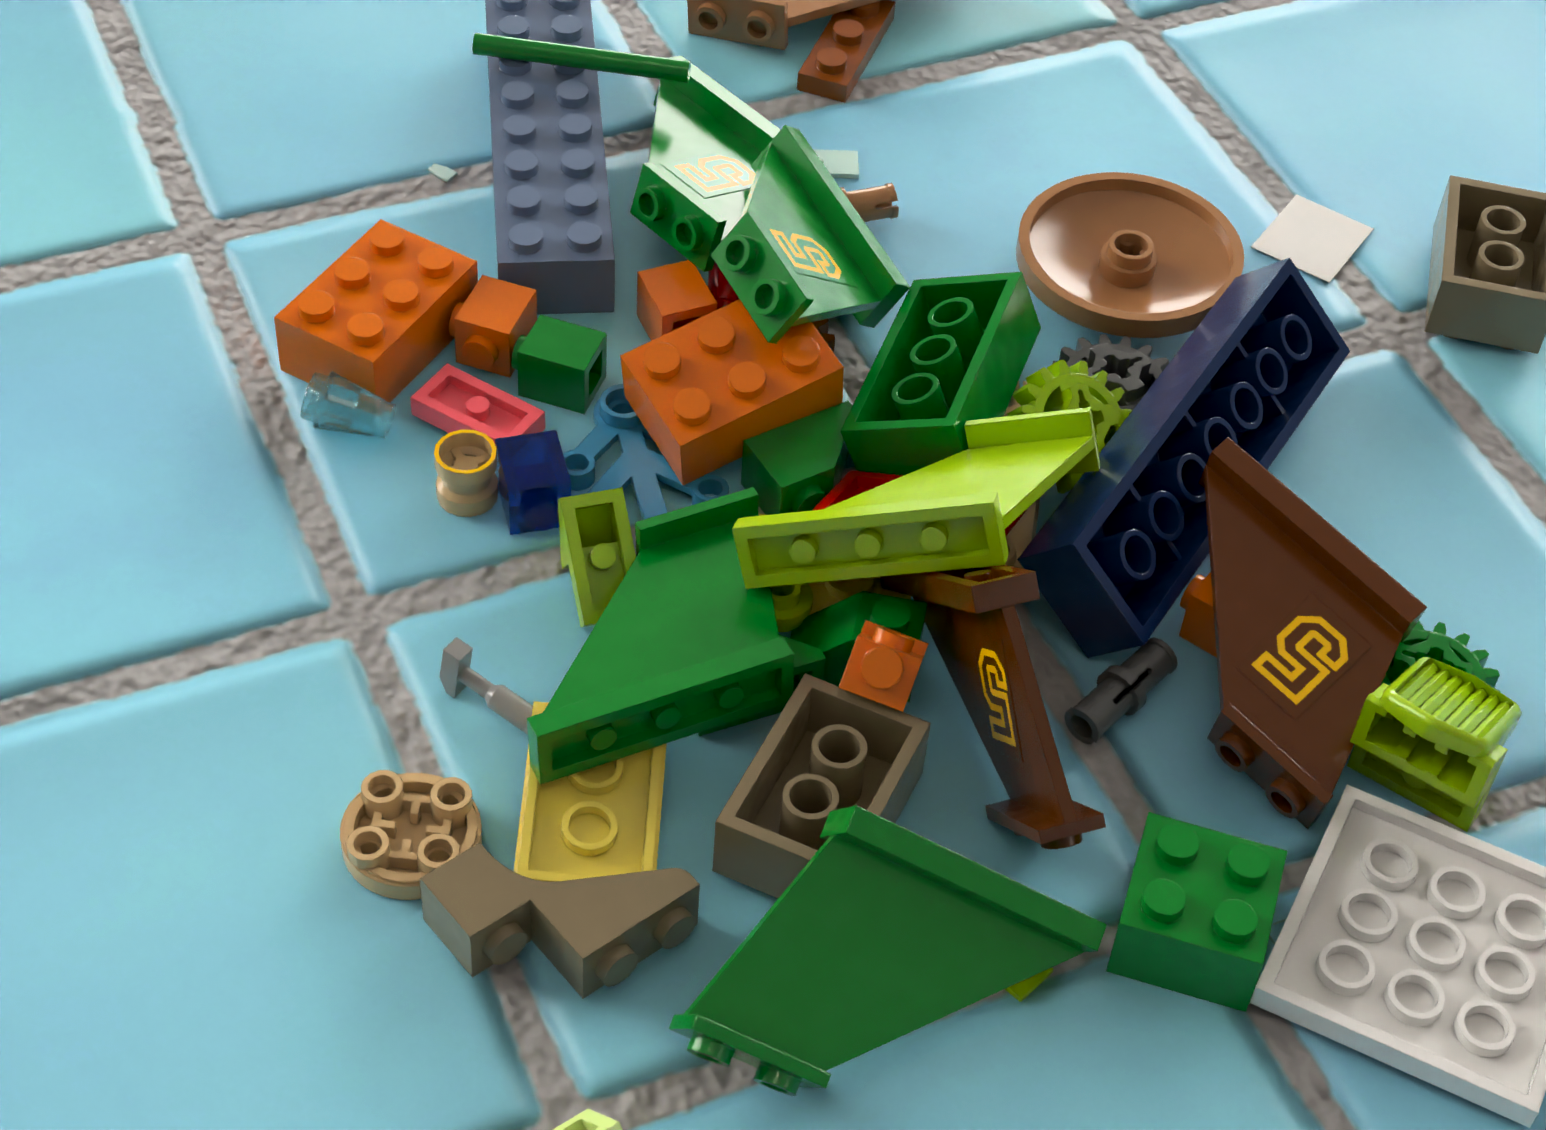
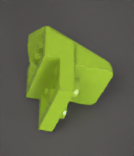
(1435, 739)

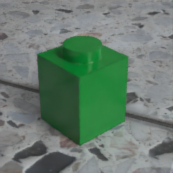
(560, 363)

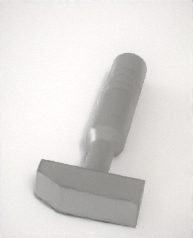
(457, 674)

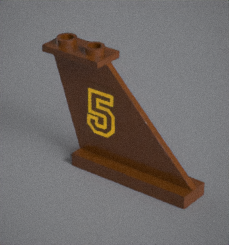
(1297, 633)
(987, 657)

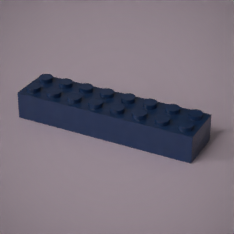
(1139, 524)

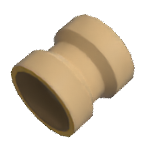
(466, 472)

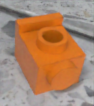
(883, 665)

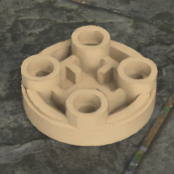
(406, 829)

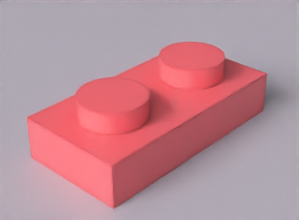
(461, 401)

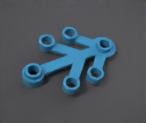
(636, 465)

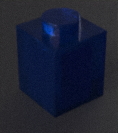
(531, 480)

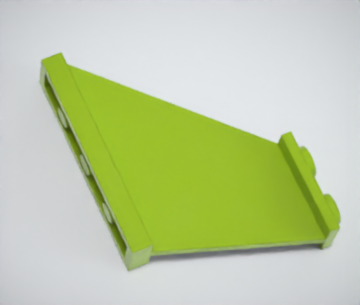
(927, 519)

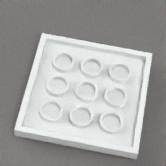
(1420, 954)

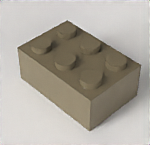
(1489, 265)
(818, 758)

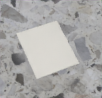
(1313, 238)

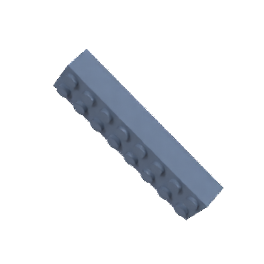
(550, 162)

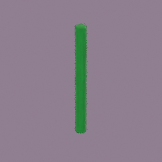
(581, 57)

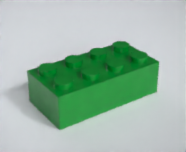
(943, 363)

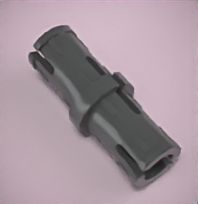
(1120, 691)

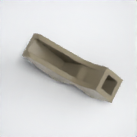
(585, 926)

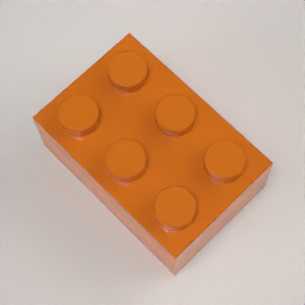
(376, 311)
(726, 383)

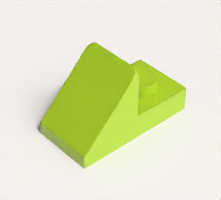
(595, 548)

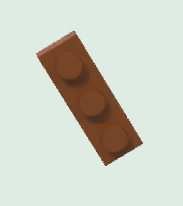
(845, 50)

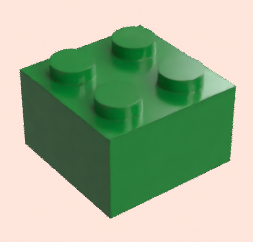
(1198, 912)

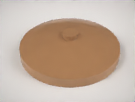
(1127, 254)

